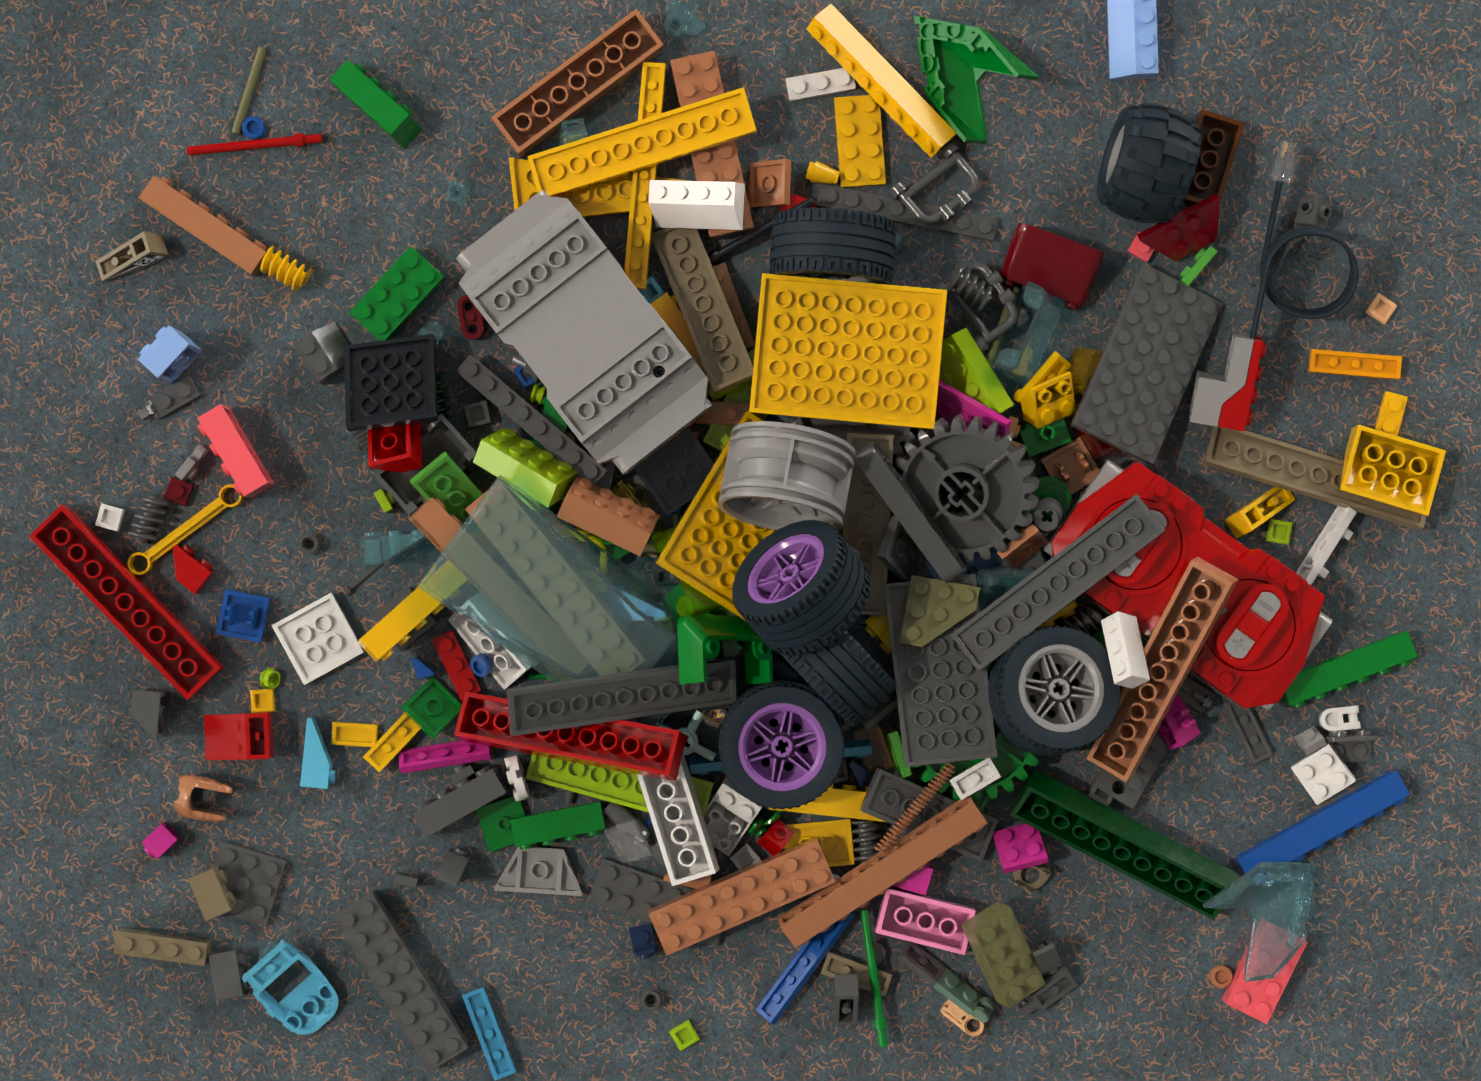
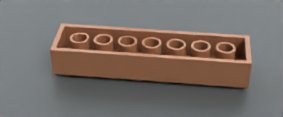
(696, 80)
(578, 83)
(741, 896)

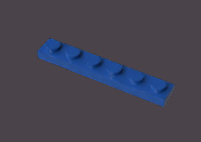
(799, 971)

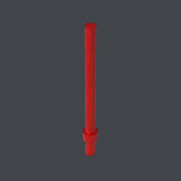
(298, 140)

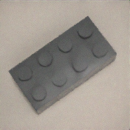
(458, 803)

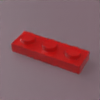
(456, 664)

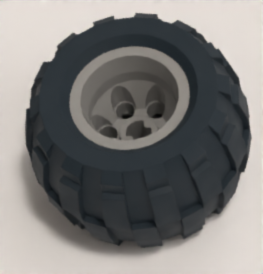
(1148, 163)

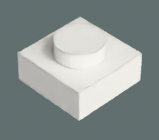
(110, 517)

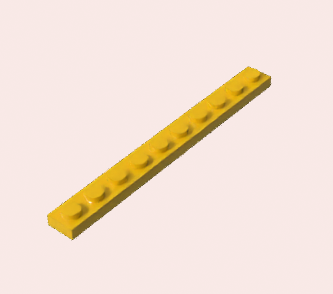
(640, 213)

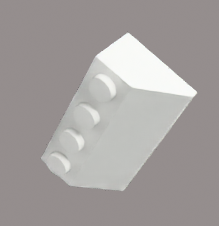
(697, 204)
(506, 665)

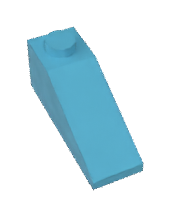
(316, 762)

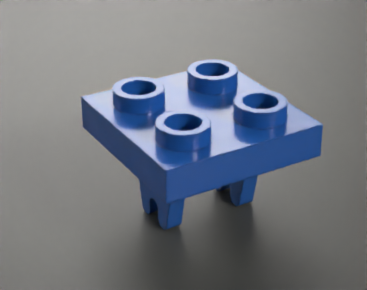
(243, 615)

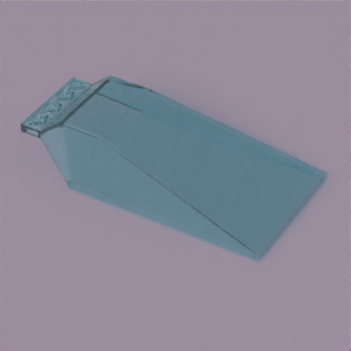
(551, 593)

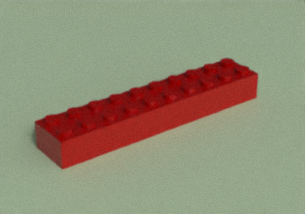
(127, 601)
(607, 745)

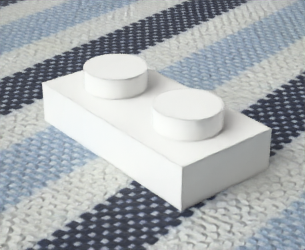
(974, 778)

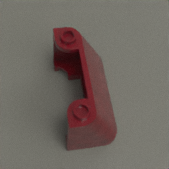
(1053, 262)

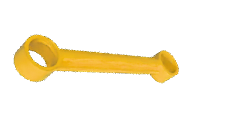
(184, 531)

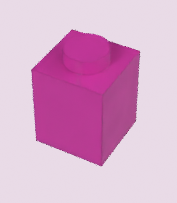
(160, 840)

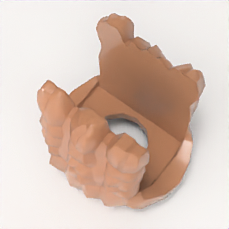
(184, 805)

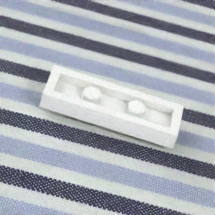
(819, 84)

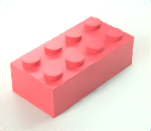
(235, 451)
(1260, 996)

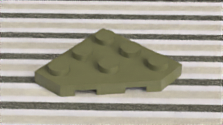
(935, 608)

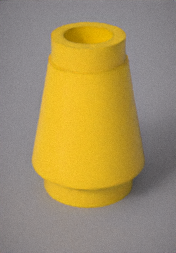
(821, 173)

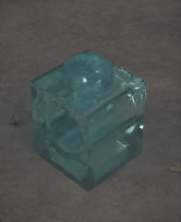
(572, 130)

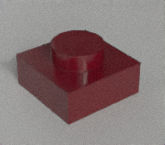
(178, 491)

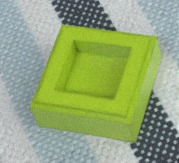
(1279, 531)
(684, 1035)

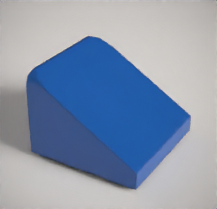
(422, 669)

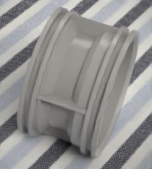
(785, 475)

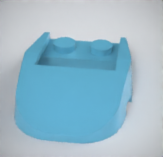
(307, 1005)

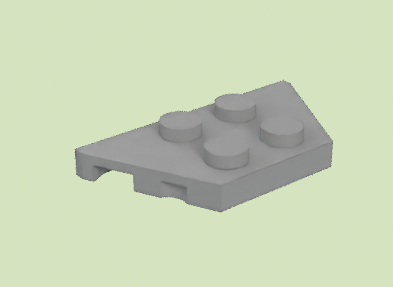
(539, 871)

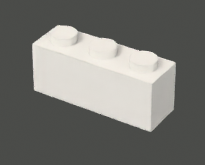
(1125, 650)

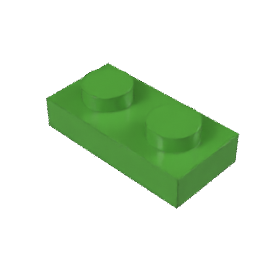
(1203, 257)

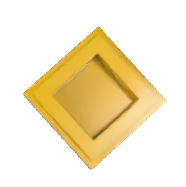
(262, 700)

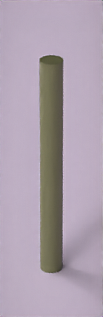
(249, 89)
(995, 344)

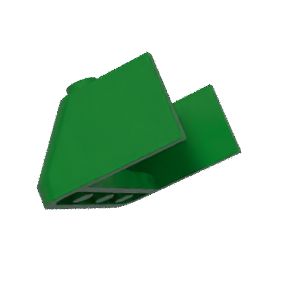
(700, 640)

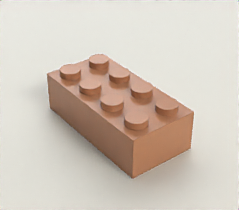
(608, 515)

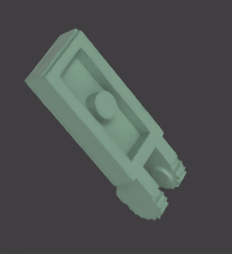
(964, 996)

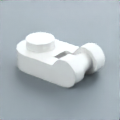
(1332, 718)

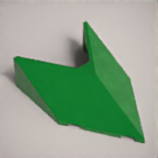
(954, 63)

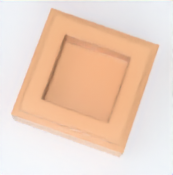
(1381, 308)

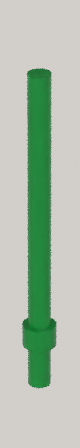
(880, 1021)

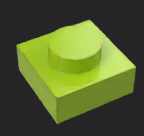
(385, 500)

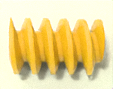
(284, 270)

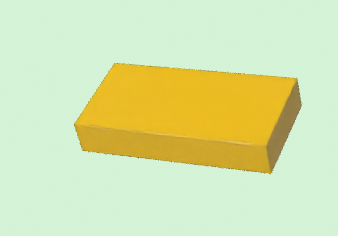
(354, 734)

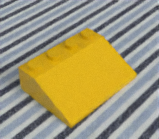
(1391, 469)

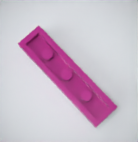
(442, 755)

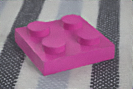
(1019, 847)

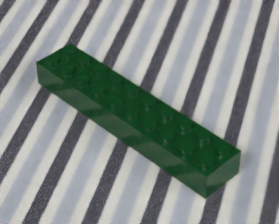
(1121, 843)

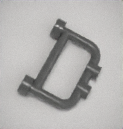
(945, 212)
(1006, 297)

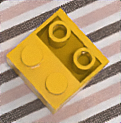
(1049, 401)

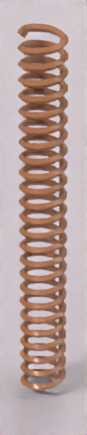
(928, 794)

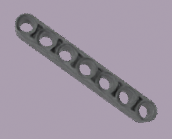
(909, 512)

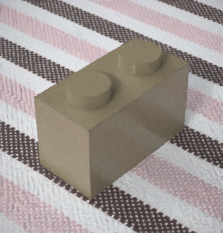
(212, 893)

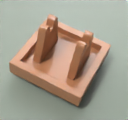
(1072, 465)

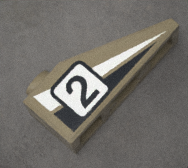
(131, 256)

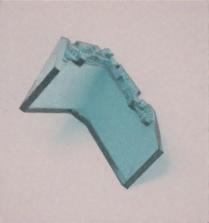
(1278, 903)

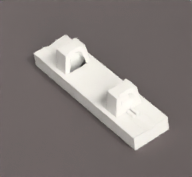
(1324, 545)

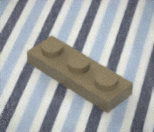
(836, 965)

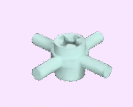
(693, 738)

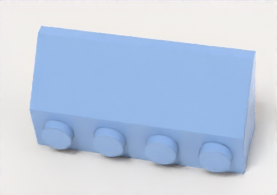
(1132, 39)

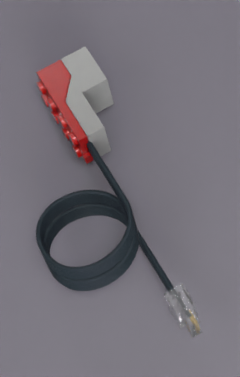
(1227, 398)

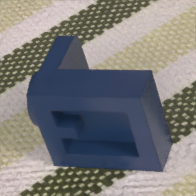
(643, 940)

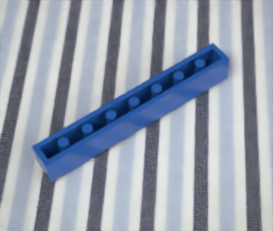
(1327, 822)

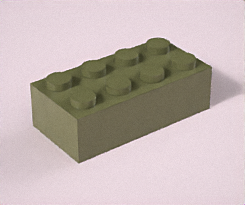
(1003, 954)

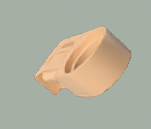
(960, 1017)

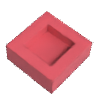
(1140, 249)

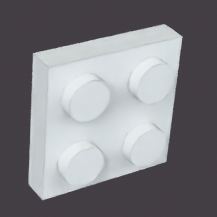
(1323, 773)

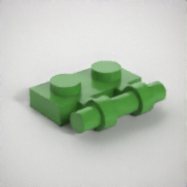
(895, 746)

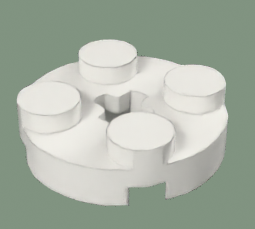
(516, 777)

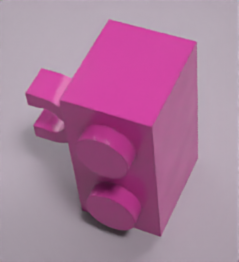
(1178, 725)

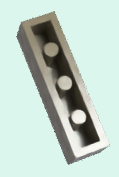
(162, 946)

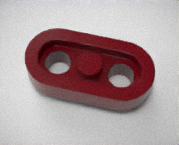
(470, 318)

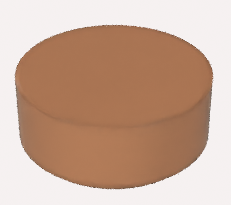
(1220, 976)

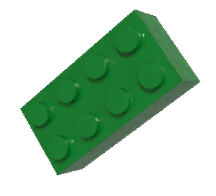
(398, 295)

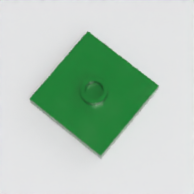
(432, 708)
(496, 822)

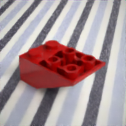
(239, 736)

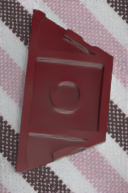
(1186, 231)

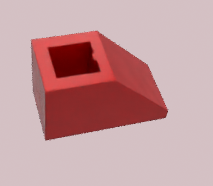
(189, 570)

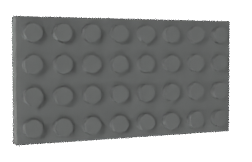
(1146, 364)
(938, 692)

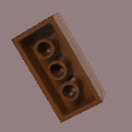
(1217, 150)

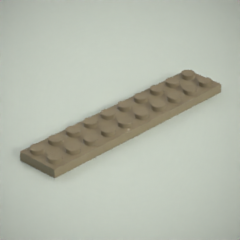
(1295, 471)

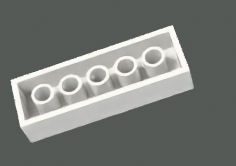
(679, 826)

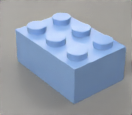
(169, 354)

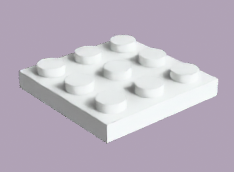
(318, 638)

